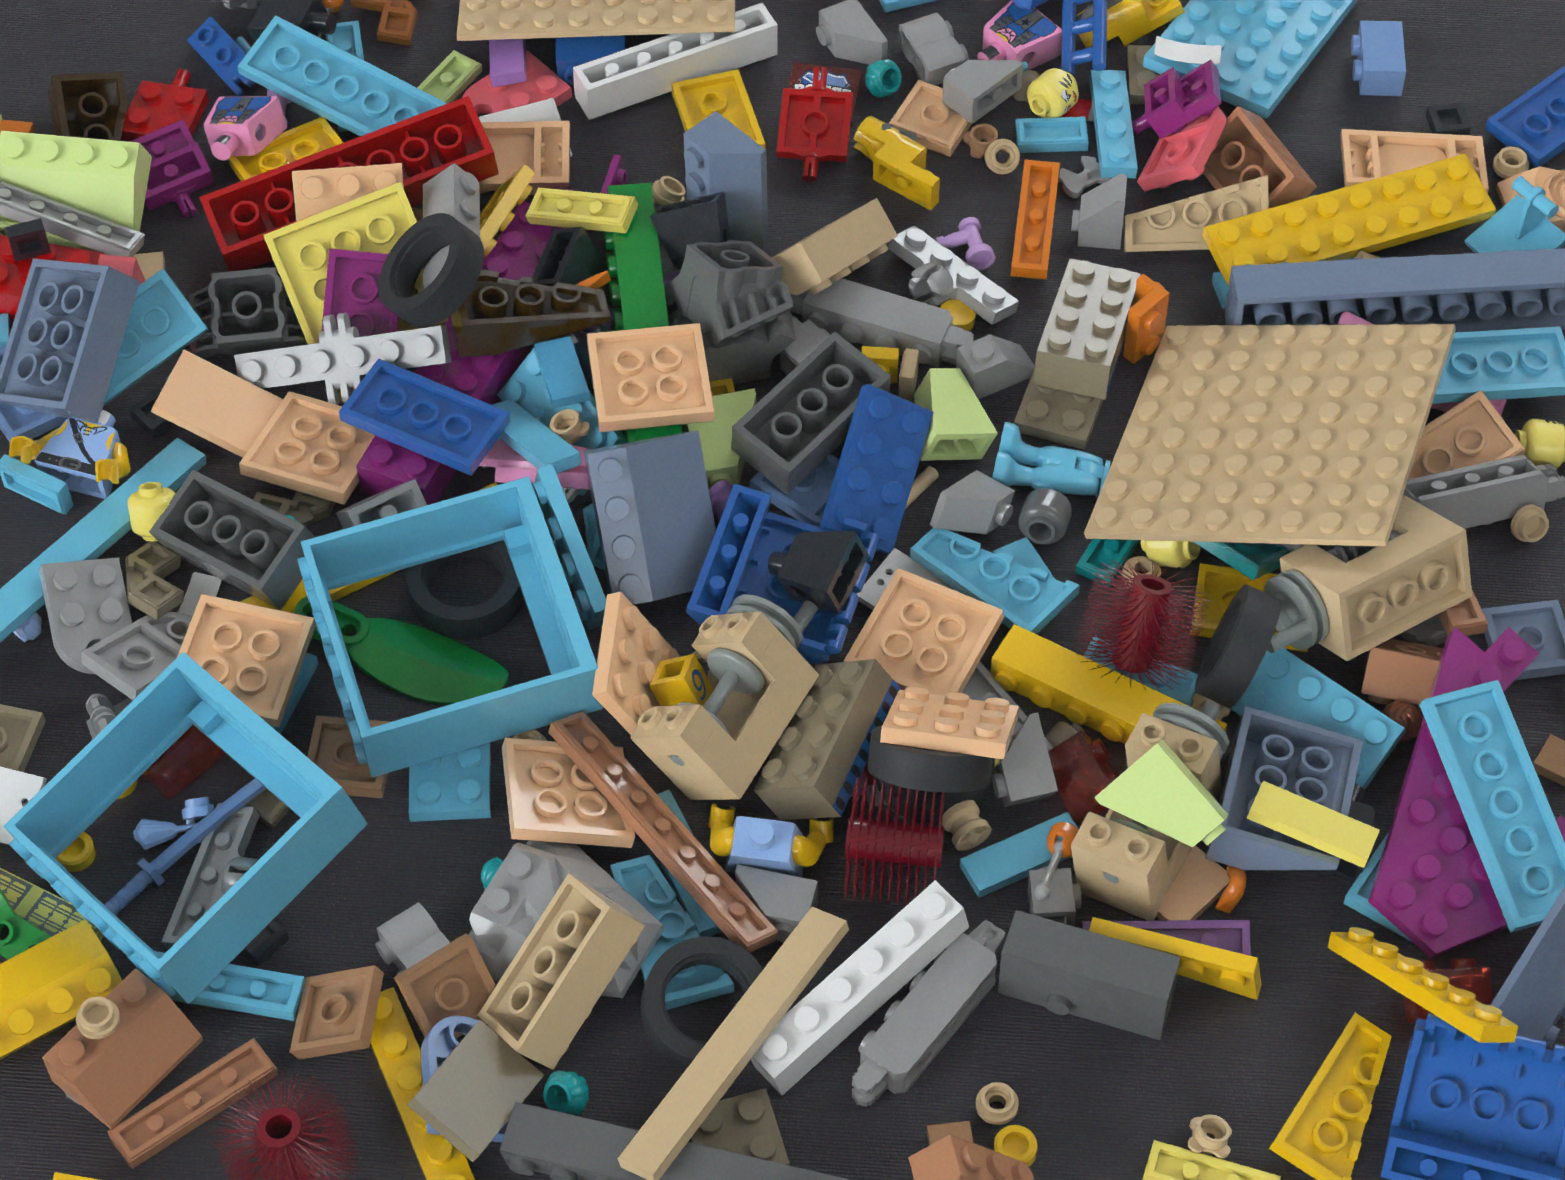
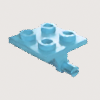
(1520, 224)

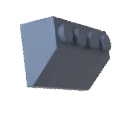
(729, 161)

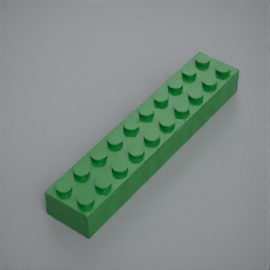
(637, 281)

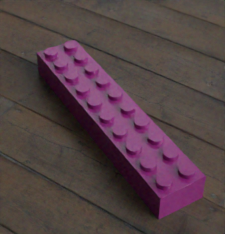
(480, 377)

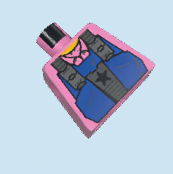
(1021, 36)
(243, 125)

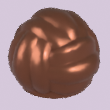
(1406, 716)

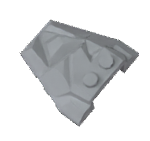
(524, 890)

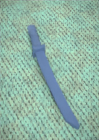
(153, 870)

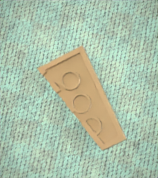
(1182, 222)

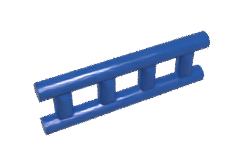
(1071, 28)

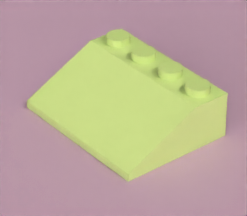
(83, 173)

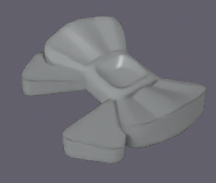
(1074, 184)

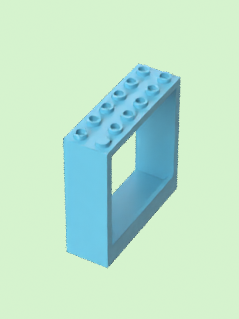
(434, 532)
(122, 753)

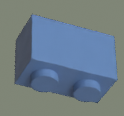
(1380, 58)

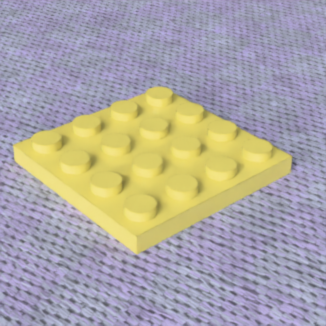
(362, 225)

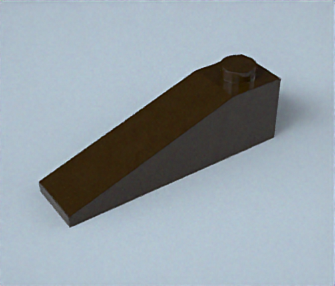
(88, 105)
(516, 313)

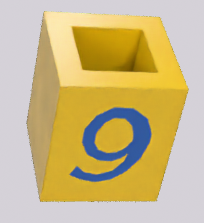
(681, 681)

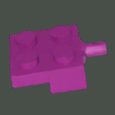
(1178, 100)
(175, 167)

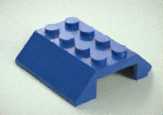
(740, 566)
(1477, 1109)

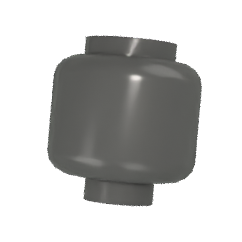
(1045, 516)

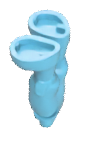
(1056, 467)

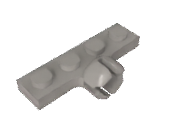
(947, 277)
(214, 871)

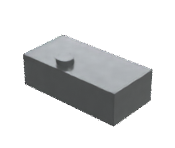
(806, 413)
(233, 538)
(1088, 975)

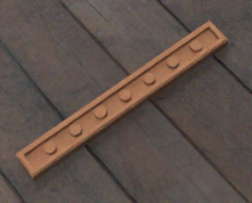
(663, 832)

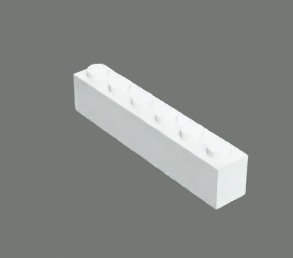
(652, 66)
(860, 986)

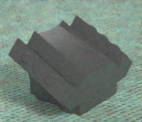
(728, 288)
(245, 314)
(747, 356)

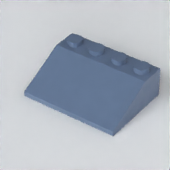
(66, 338)
(651, 514)
(1292, 757)
(1536, 986)

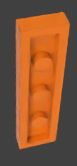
(1035, 219)

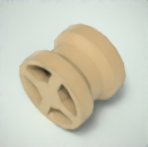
(966, 825)

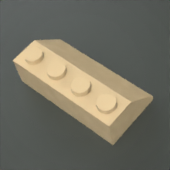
(830, 250)
(560, 972)

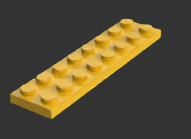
(1355, 218)

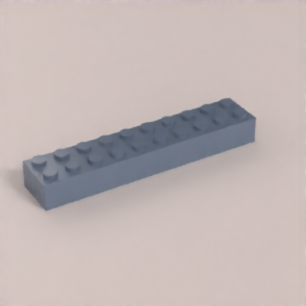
(1457, 289)

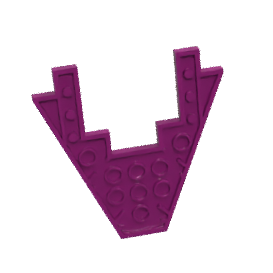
(1430, 867)

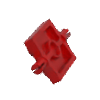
(164, 104)
(815, 124)

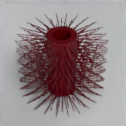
(1141, 623)
(892, 842)
(287, 1144)

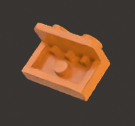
(1145, 319)

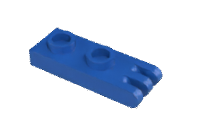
(220, 53)

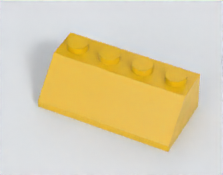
(50, 983)

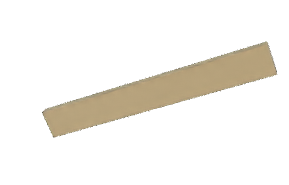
(732, 1045)

